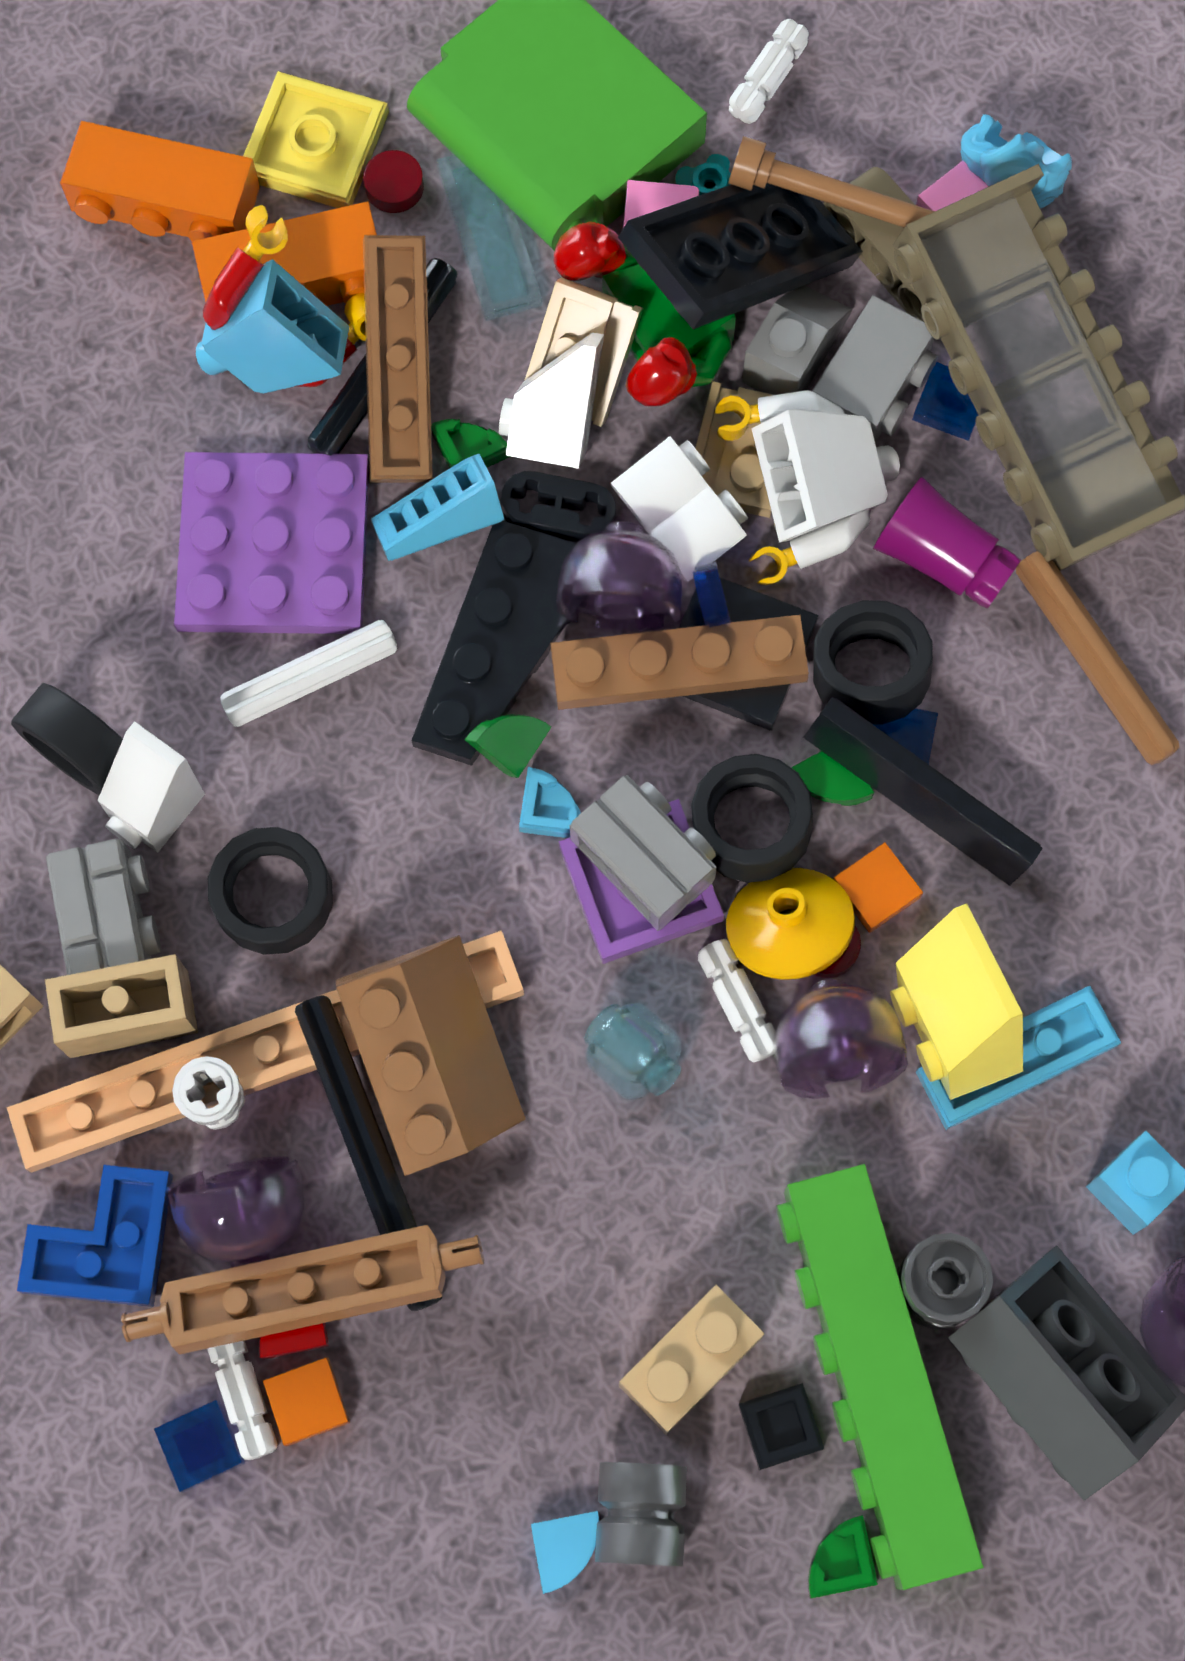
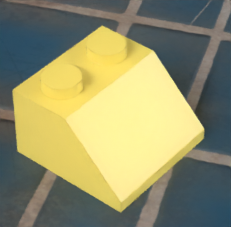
(959, 1007)

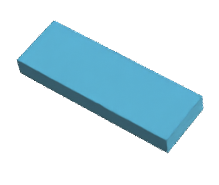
(1053, 1043)

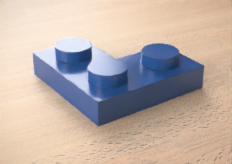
(114, 1260)

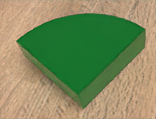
(462, 440)
(509, 741)
(832, 782)
(842, 1561)

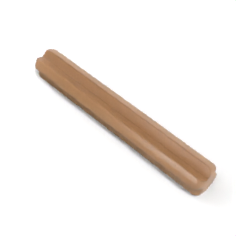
(1097, 658)

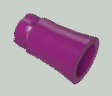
(947, 545)

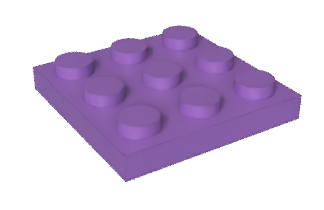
(272, 543)

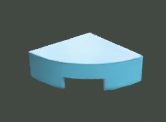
(546, 806)
(564, 1548)

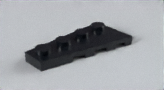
(496, 638)

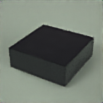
(781, 1426)

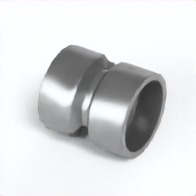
(945, 1280)
(641, 1513)

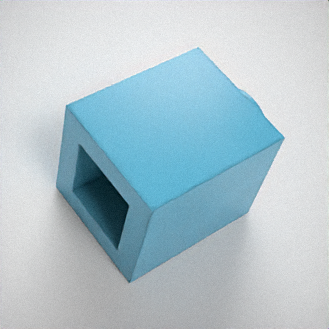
(1139, 1183)

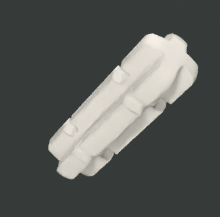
(768, 71)
(738, 999)
(243, 1400)

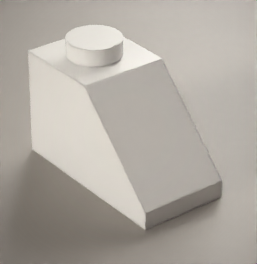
(555, 407)
(148, 790)

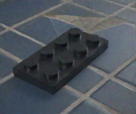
(737, 249)

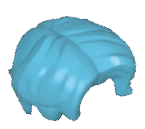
(997, 159)

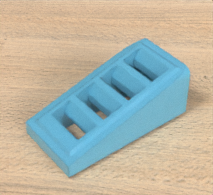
(440, 510)

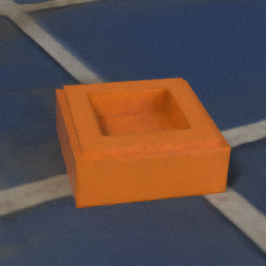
(878, 887)
(306, 1401)

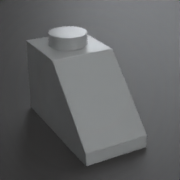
(793, 341)

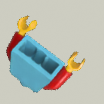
(269, 324)

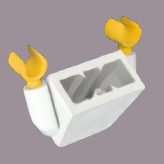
(816, 473)

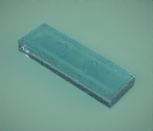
(489, 243)

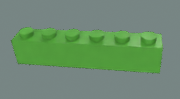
(881, 1379)

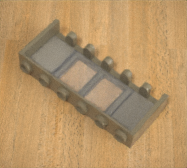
(1039, 370)

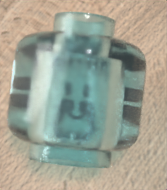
(633, 1050)

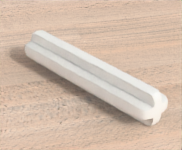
(308, 673)

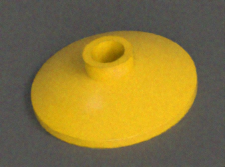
(795, 942)

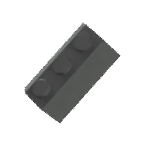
(1070, 1373)

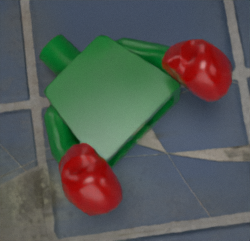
(666, 348)

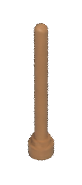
(757, 167)

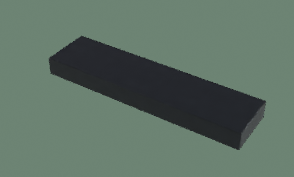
(923, 792)

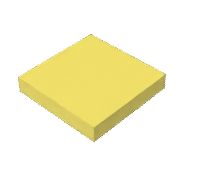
(315, 140)

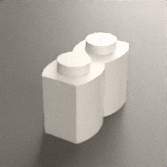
(679, 506)

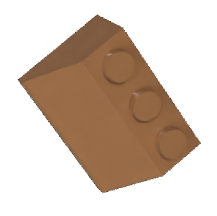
(430, 1054)

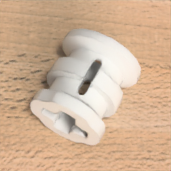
(189, 1091)

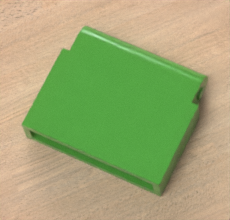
(556, 112)

